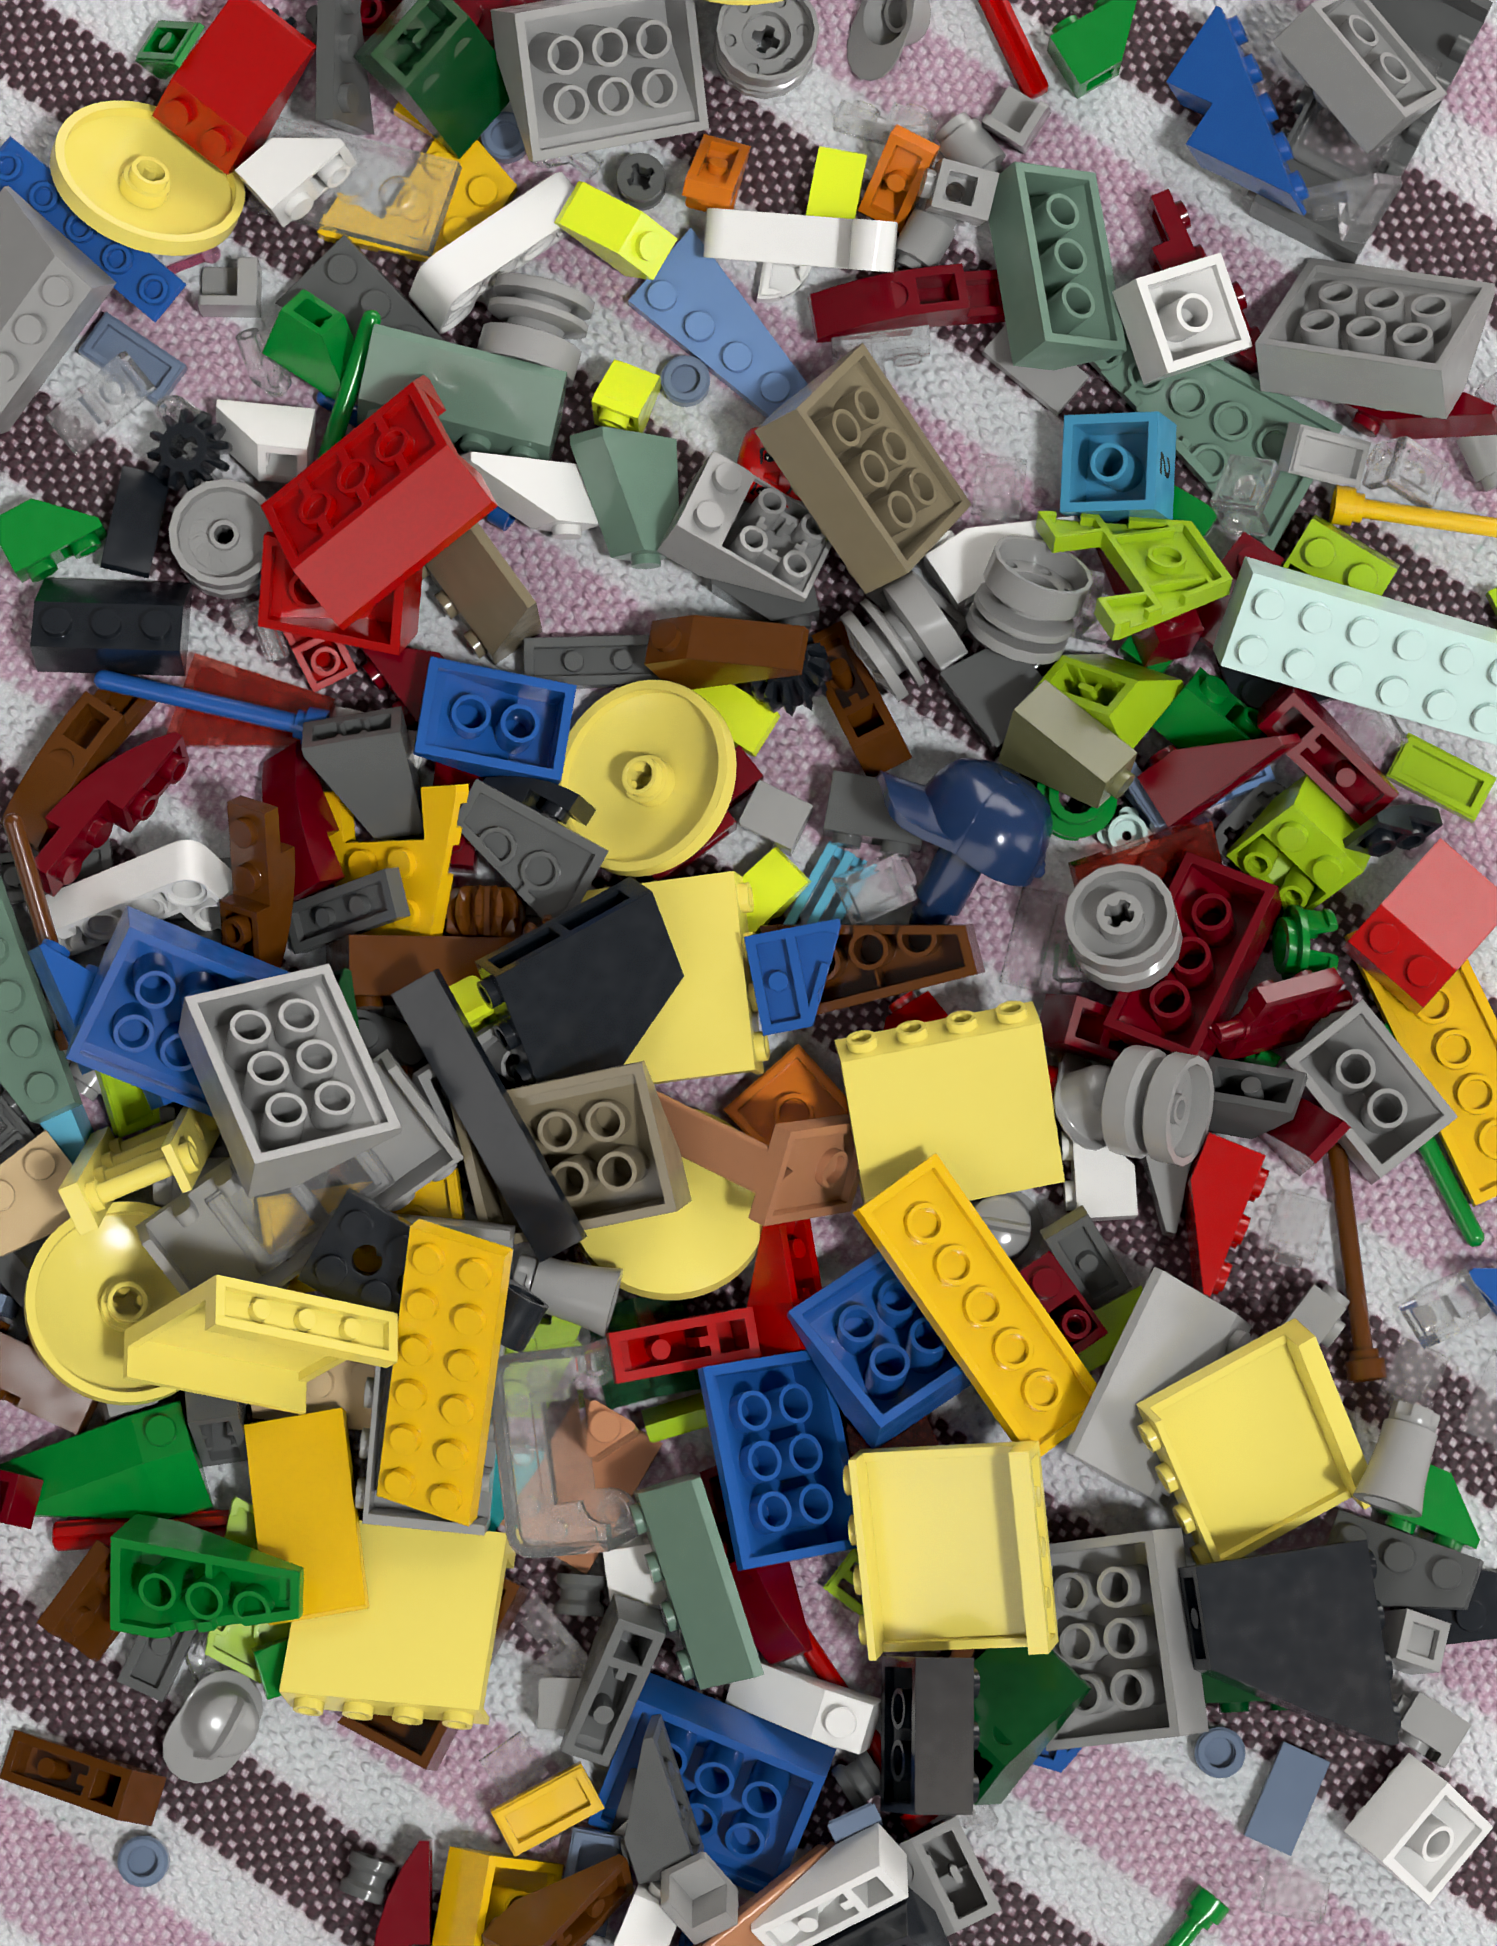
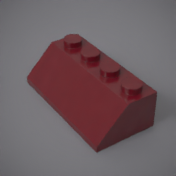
(1224, 931)

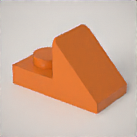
(715, 174)
(898, 176)

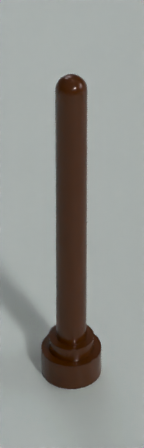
(32, 891)
(1364, 1360)

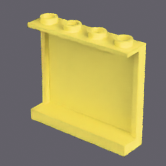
(713, 1013)
(957, 1089)
(254, 1342)
(1253, 1444)
(951, 1548)
(419, 1643)

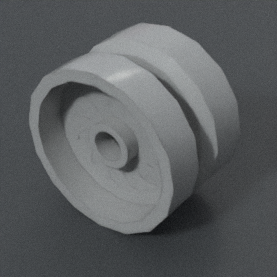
(199, 522)
(1123, 927)
(1157, 1105)

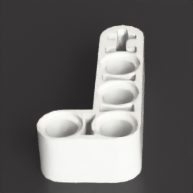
(800, 240)
(498, 245)
(162, 883)

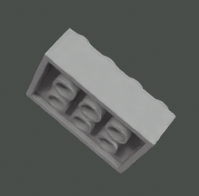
(600, 72)
(44, 301)
(1374, 338)
(286, 1077)
(1164, 1341)
(1126, 1638)

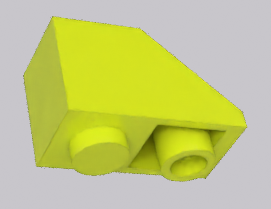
(625, 397)

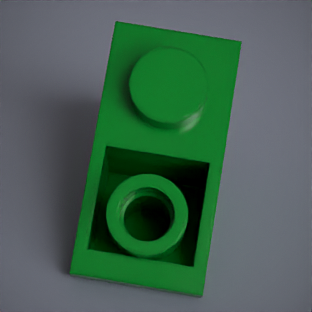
(1092, 47)
(311, 342)
(44, 534)
(1207, 714)
(1442, 1514)

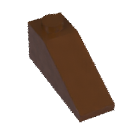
(723, 651)
(860, 706)
(83, 1778)
(566, 1910)

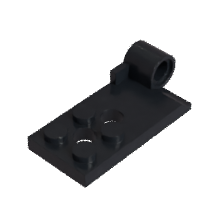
(365, 1222)

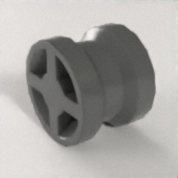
(644, 191)
(580, 1595)
(859, 1779)
(368, 1877)

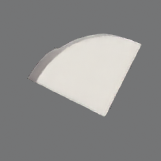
(780, 280)

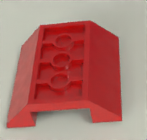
(378, 505)

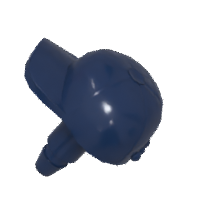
(983, 824)

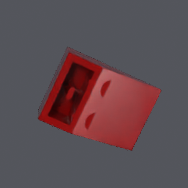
(1214, 1202)

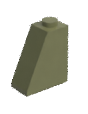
(1066, 748)

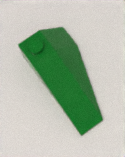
(121, 1469)
(188, 1579)

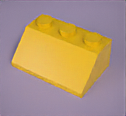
(481, 1887)

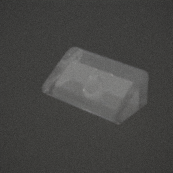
(1032, 941)

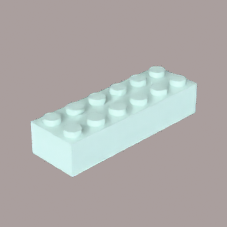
(1361, 649)

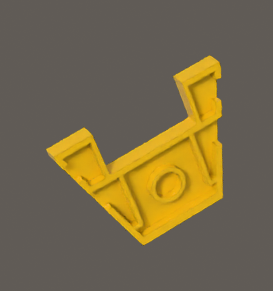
(478, 194)
(420, 861)

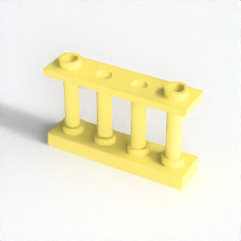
(116, 1167)

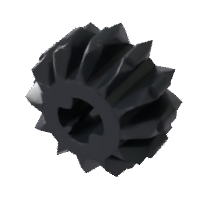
(170, 451)
(797, 689)

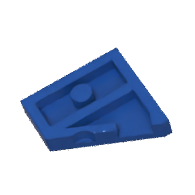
(791, 973)

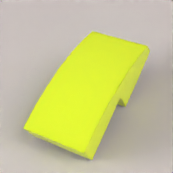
(836, 183)
(744, 715)
(774, 886)

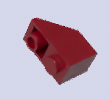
(403, 676)
(1063, 1302)

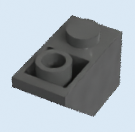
(859, 816)

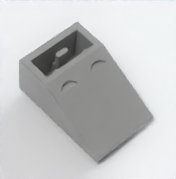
(744, 542)
(948, 1875)

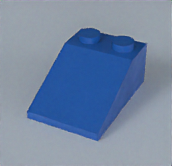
(494, 721)

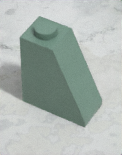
(631, 489)

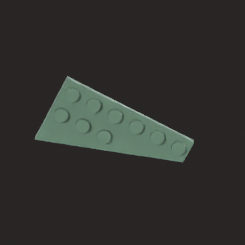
(1221, 415)
(29, 1055)

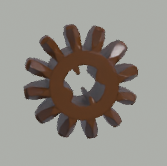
(484, 912)

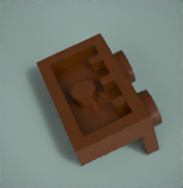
(82, 1606)

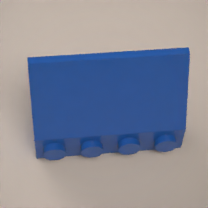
(138, 1004)
(876, 1351)
(778, 1458)
(742, 1775)

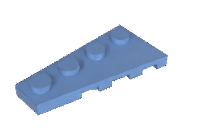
(712, 321)

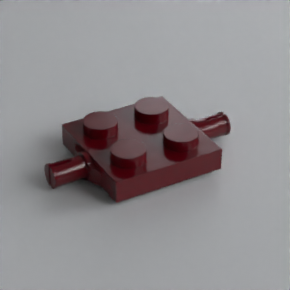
(1280, 1013)

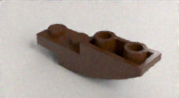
(73, 752)
(263, 882)

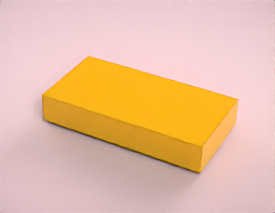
(547, 1809)

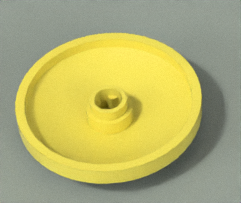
(142, 181)
(655, 772)
(682, 1250)
(86, 1297)

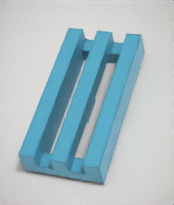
(846, 859)

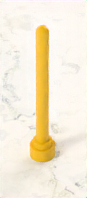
(1350, 507)

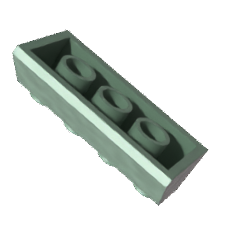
(1054, 267)
(488, 398)
(697, 1582)

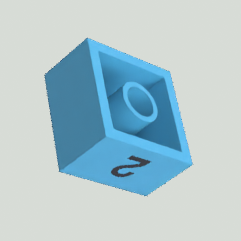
(1118, 466)

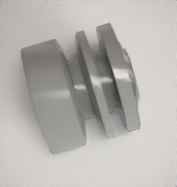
(784, 65)
(537, 321)
(1028, 600)
(903, 635)

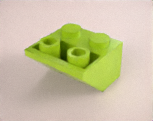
(1340, 558)
(1115, 692)
(1300, 846)

